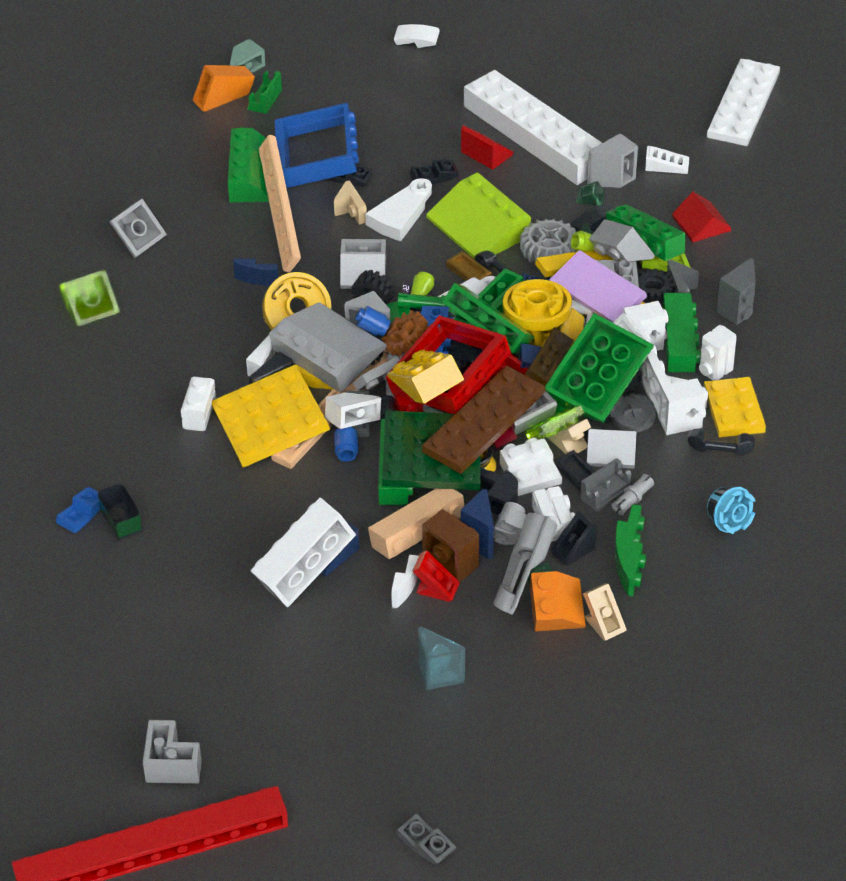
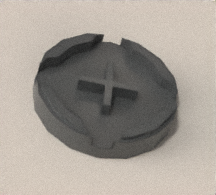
(633, 413)

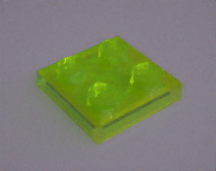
(552, 425)

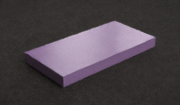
(598, 286)

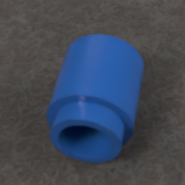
(372, 321)
(346, 443)

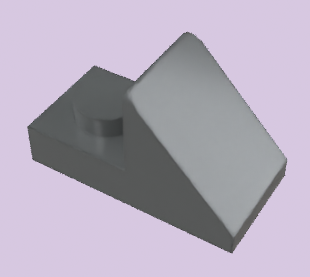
(683, 277)

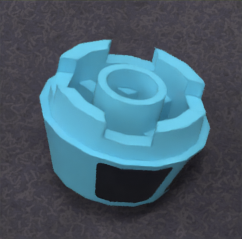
(731, 508)

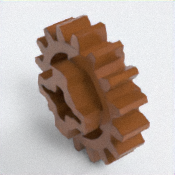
(404, 332)

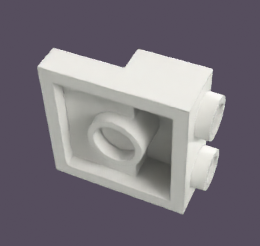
(531, 465)

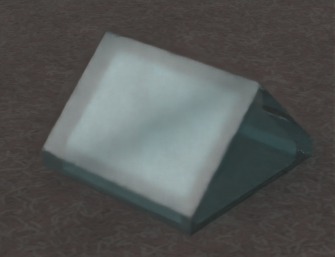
(440, 660)

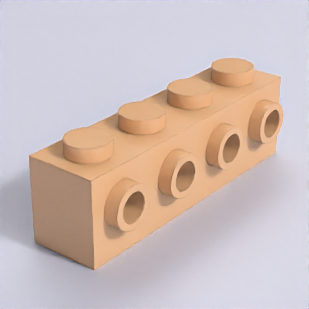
(404, 526)

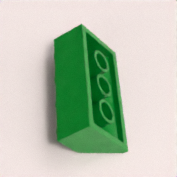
(245, 171)

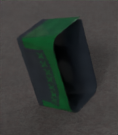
(118, 497)

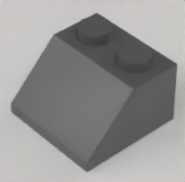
(737, 293)

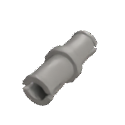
(633, 494)

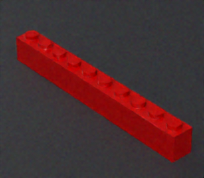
(159, 840)

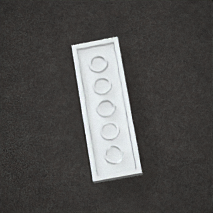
(743, 102)

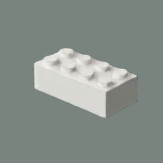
(303, 552)

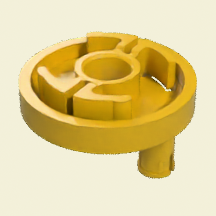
(537, 306)
(276, 310)

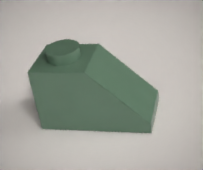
(248, 55)

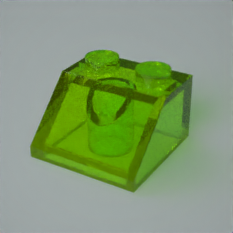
(89, 298)

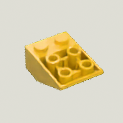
(426, 375)

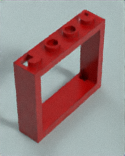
(494, 353)

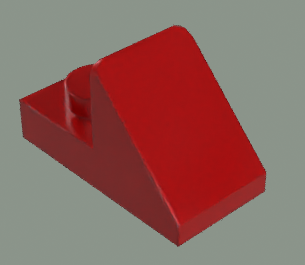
(435, 578)

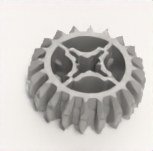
(546, 239)

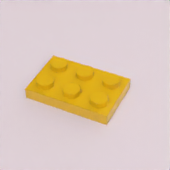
(734, 407)

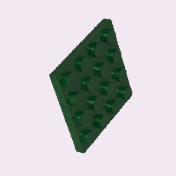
(406, 463)

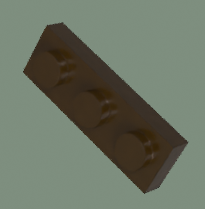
(549, 357)

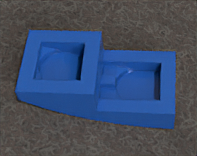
(83, 509)

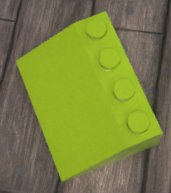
(479, 217)

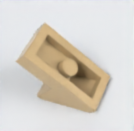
(350, 202)
(571, 437)
(604, 612)

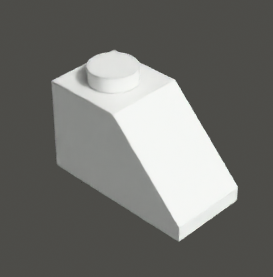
(352, 409)

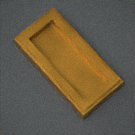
(467, 267)

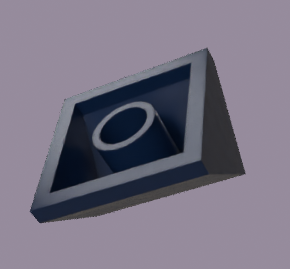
(478, 516)

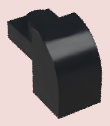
(500, 488)

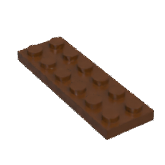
(483, 419)

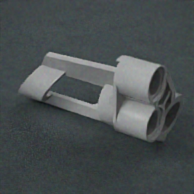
(532, 538)

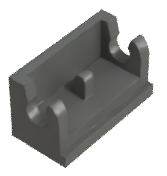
(605, 485)

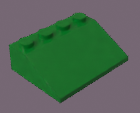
(598, 368)

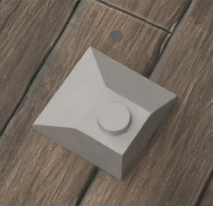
(137, 227)

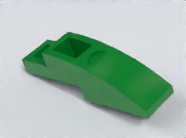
(629, 550)

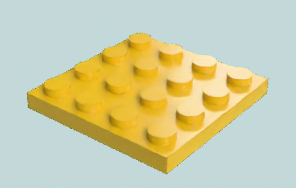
(269, 415)

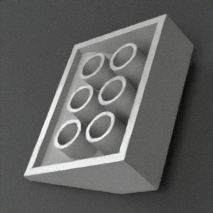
(326, 345)

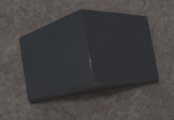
(576, 539)

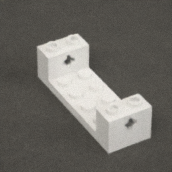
(677, 404)

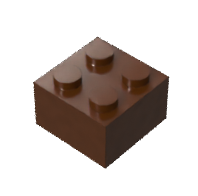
(451, 544)

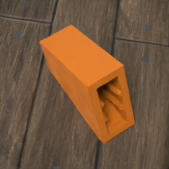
(221, 85)

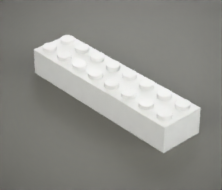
(531, 124)

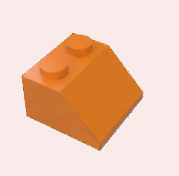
(556, 601)

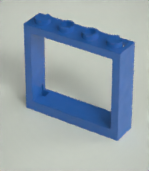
(311, 122)

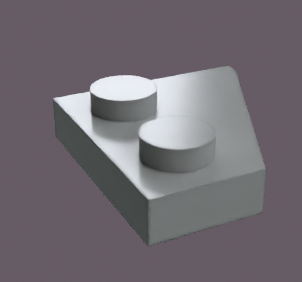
(375, 375)

